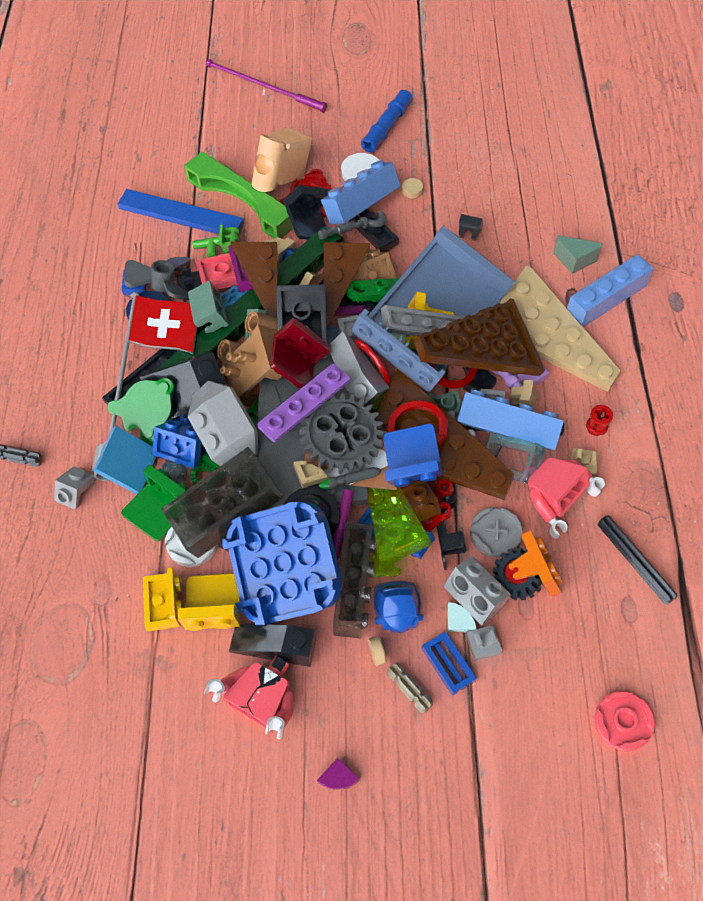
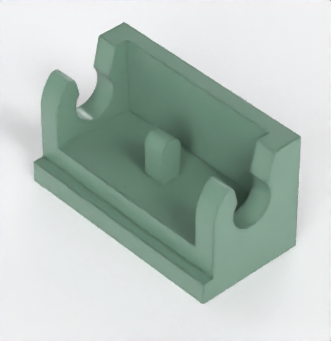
(207, 307)

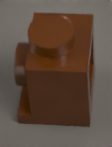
(421, 499)

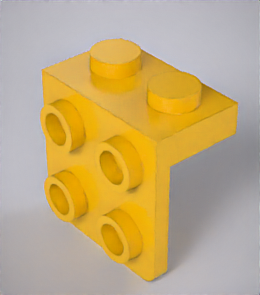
(210, 603)

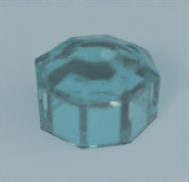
(176, 471)

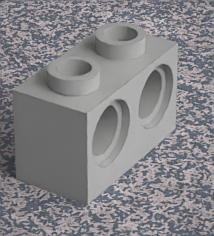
(476, 590)

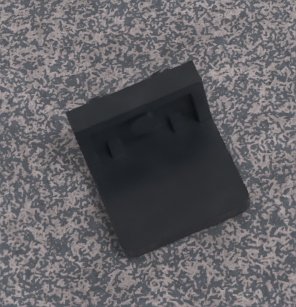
(304, 210)

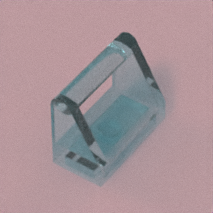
(535, 451)

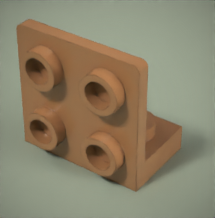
(375, 266)

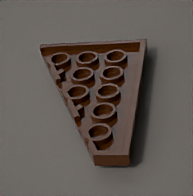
(487, 341)
(461, 455)

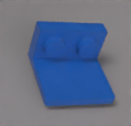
(177, 442)

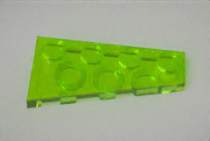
(395, 525)

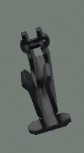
(453, 542)

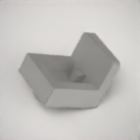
(71, 485)

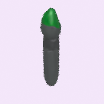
(333, 482)

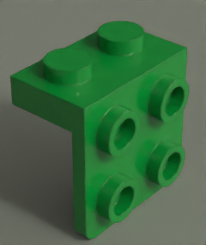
(145, 508)

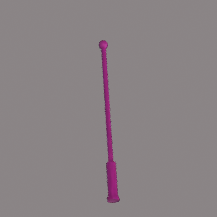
(322, 106)

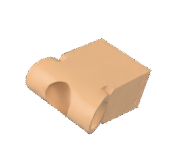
(280, 158)

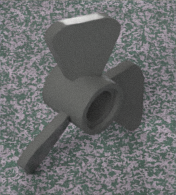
(160, 276)

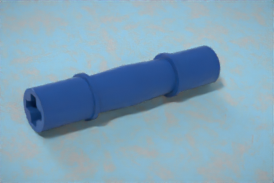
(386, 121)

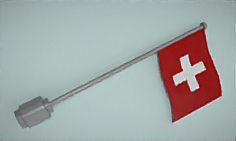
(155, 326)

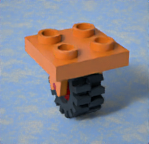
(526, 570)

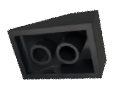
(304, 304)
(188, 378)

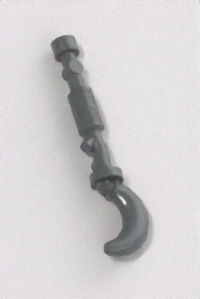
(363, 222)

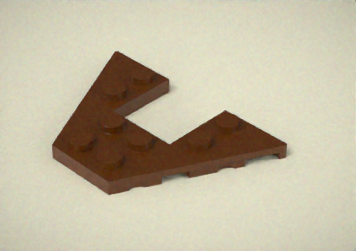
(261, 263)

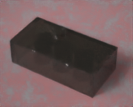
(207, 509)

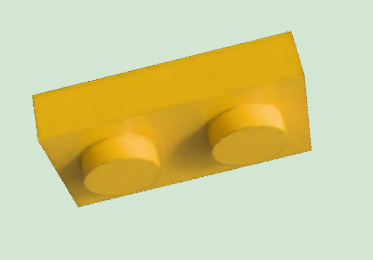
(161, 600)

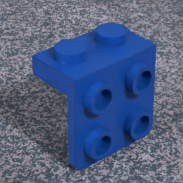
(412, 455)

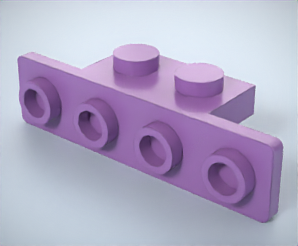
(303, 402)

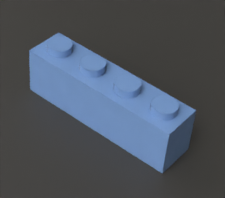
(360, 192)
(610, 290)
(509, 420)

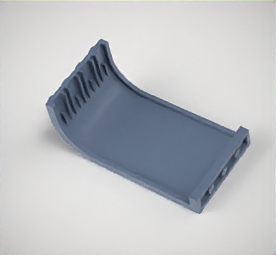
(453, 280)

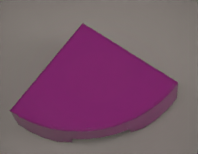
(338, 776)

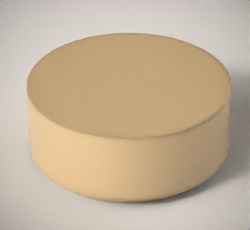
(412, 188)
(377, 651)

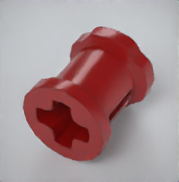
(602, 422)

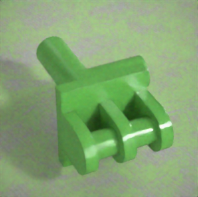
(226, 236)

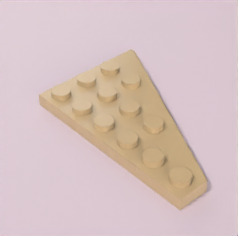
(558, 334)

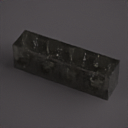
(355, 570)

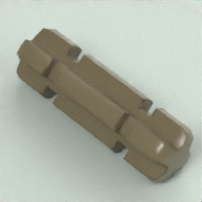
(409, 687)

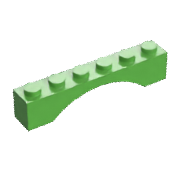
(213, 176)

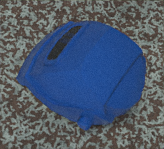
(397, 606)

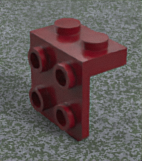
(296, 351)

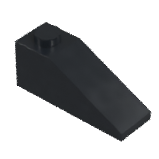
(267, 641)

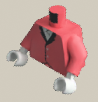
(558, 486)
(258, 694)

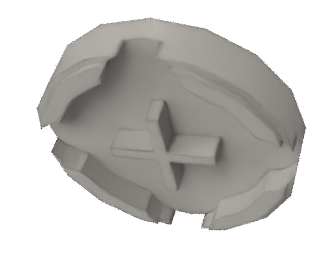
(496, 531)

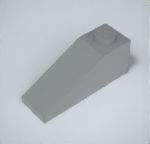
(364, 378)

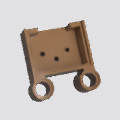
(249, 361)

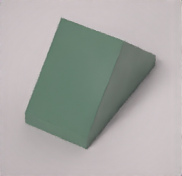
(576, 253)

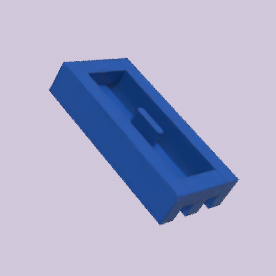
(461, 684)

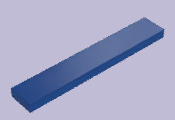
(177, 212)

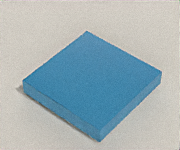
(124, 460)

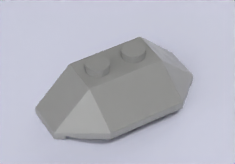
(222, 422)

